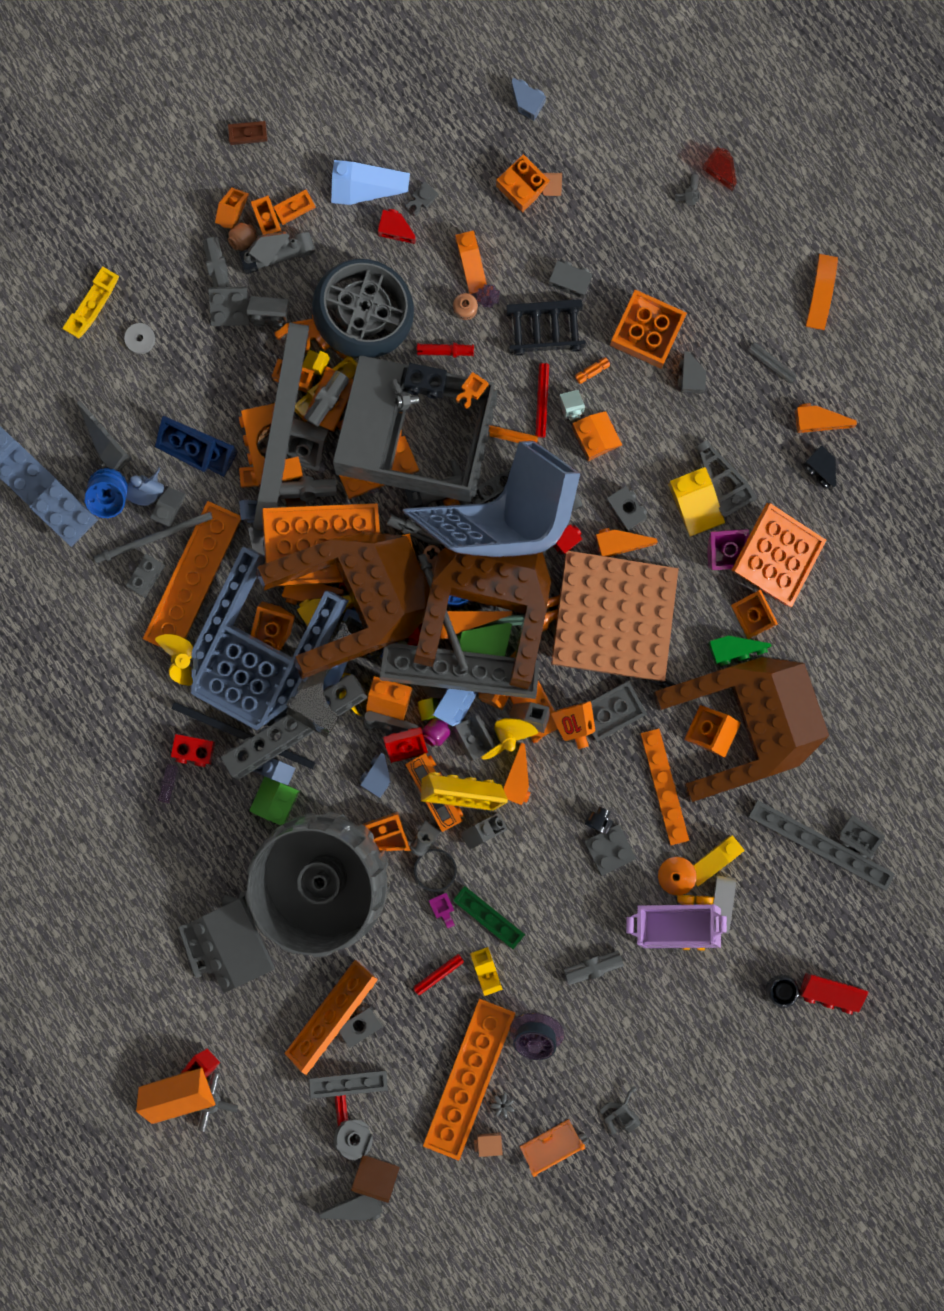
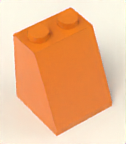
(389, 698)

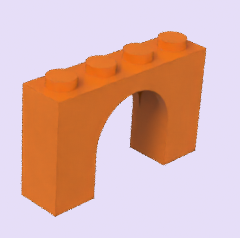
(256, 422)

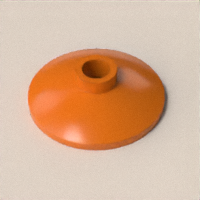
(684, 869)

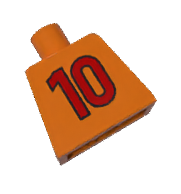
(575, 723)

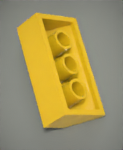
(462, 792)

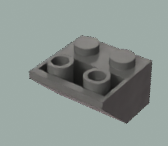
(268, 311)

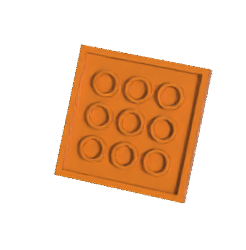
(778, 555)

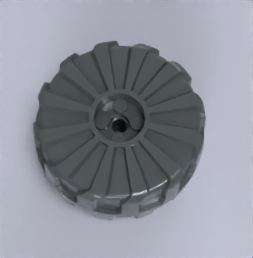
(297, 909)

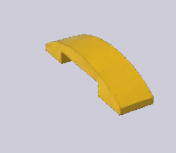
(92, 304)

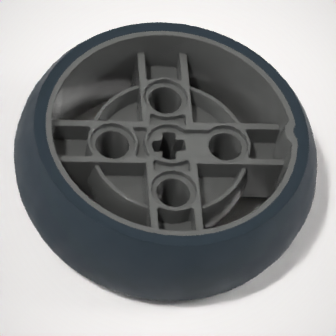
(329, 297)

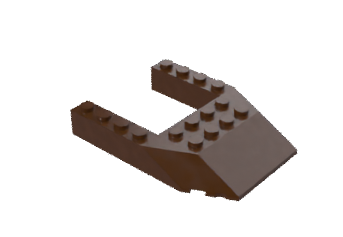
(381, 582)
(503, 582)
(776, 711)

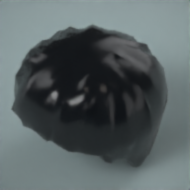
(782, 991)

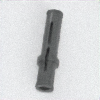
(394, 522)

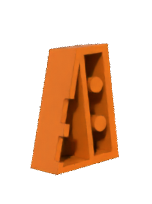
(389, 833)

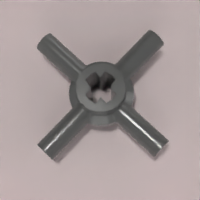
(219, 1104)

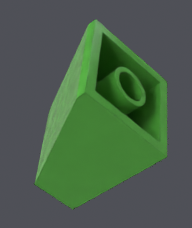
(486, 640)

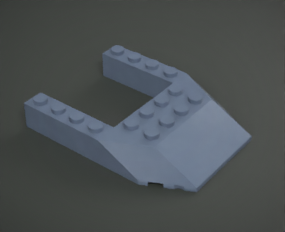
(242, 671)

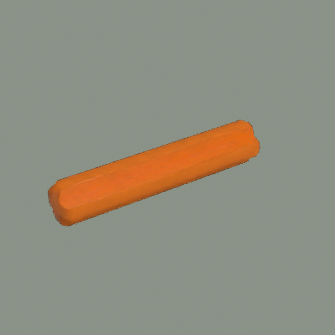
(510, 435)

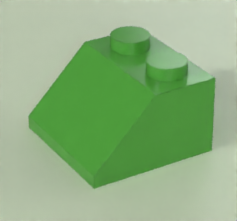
(274, 801)

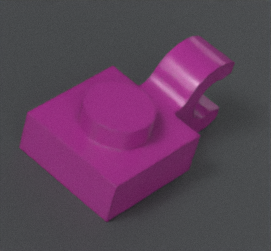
(442, 907)

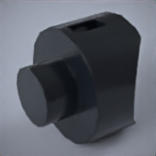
(599, 820)

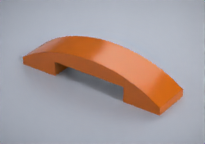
(822, 292)

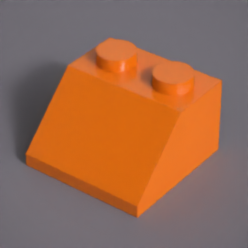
(596, 435)
(712, 731)

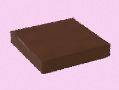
(375, 1178)

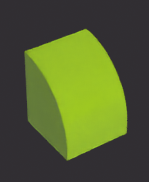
(427, 708)

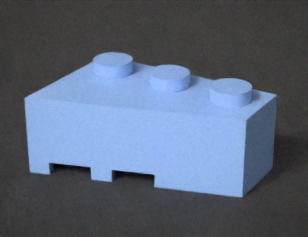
(454, 706)

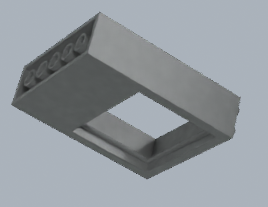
(374, 428)

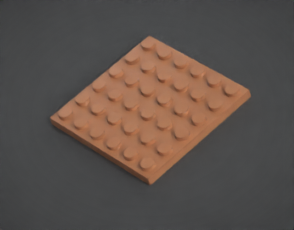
(614, 616)

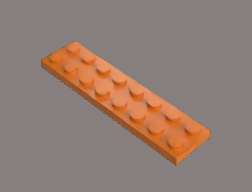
(194, 574)
(469, 1079)

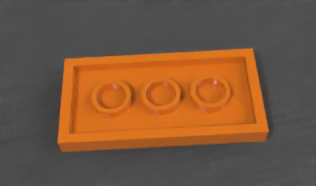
(403, 462)

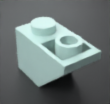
(572, 405)

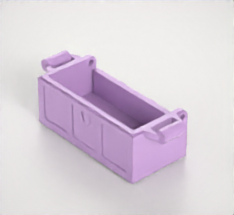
(678, 926)

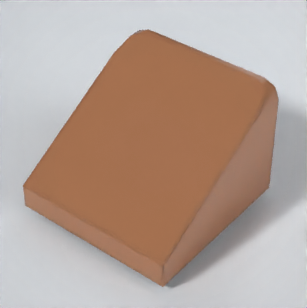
(554, 187)

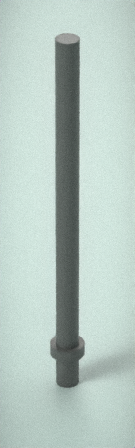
(108, 554)
(426, 568)

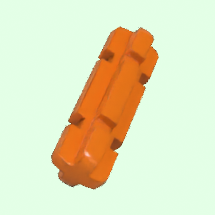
(592, 370)

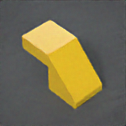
(316, 362)
(486, 971)

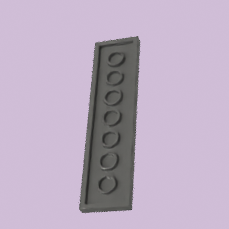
(484, 671)

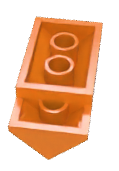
(174, 1096)

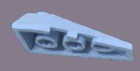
(362, 182)

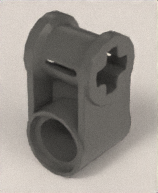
(424, 839)

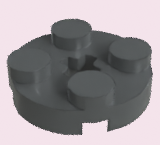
(342, 1139)

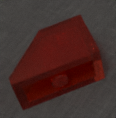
(721, 167)

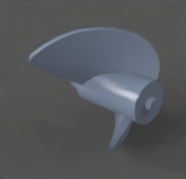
(144, 490)

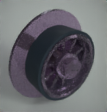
(536, 1035)

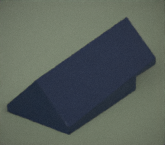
(194, 447)

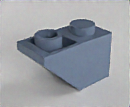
(527, 100)
(277, 771)
(378, 777)

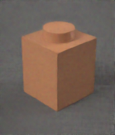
(488, 1144)

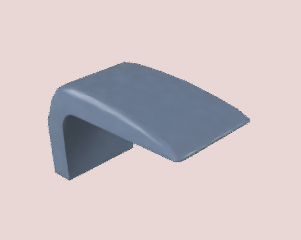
(520, 521)

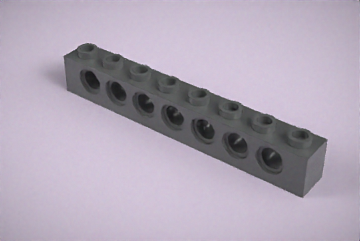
(288, 737)

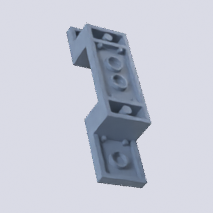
(43, 491)

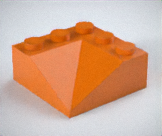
(648, 329)

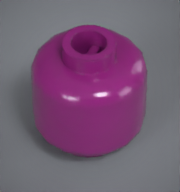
(436, 732)

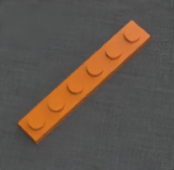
(664, 787)

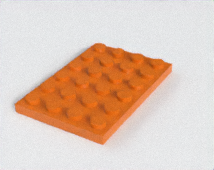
(298, 528)

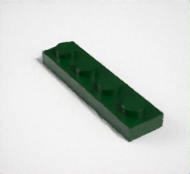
(489, 917)

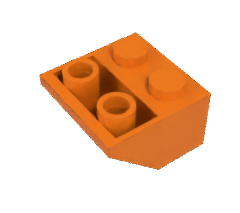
(522, 183)

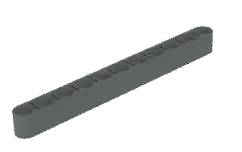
(282, 420)

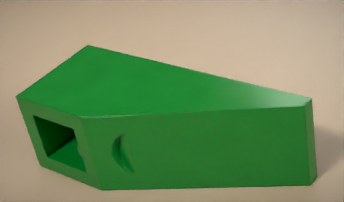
(731, 647)

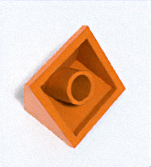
(754, 614)

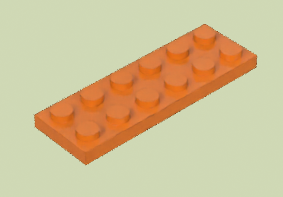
(330, 1017)

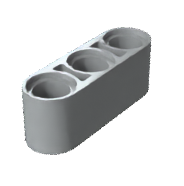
(724, 896)

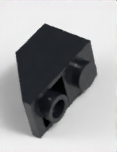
(823, 466)

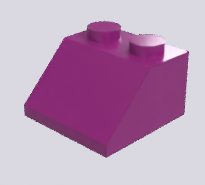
(725, 548)

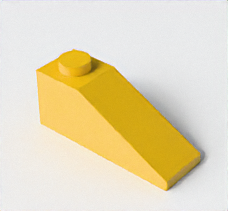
(717, 859)

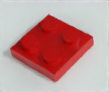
(405, 744)

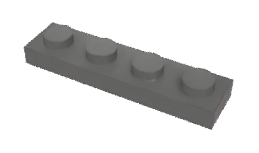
(347, 1084)

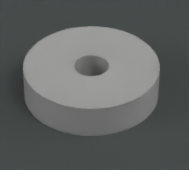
(136, 330)

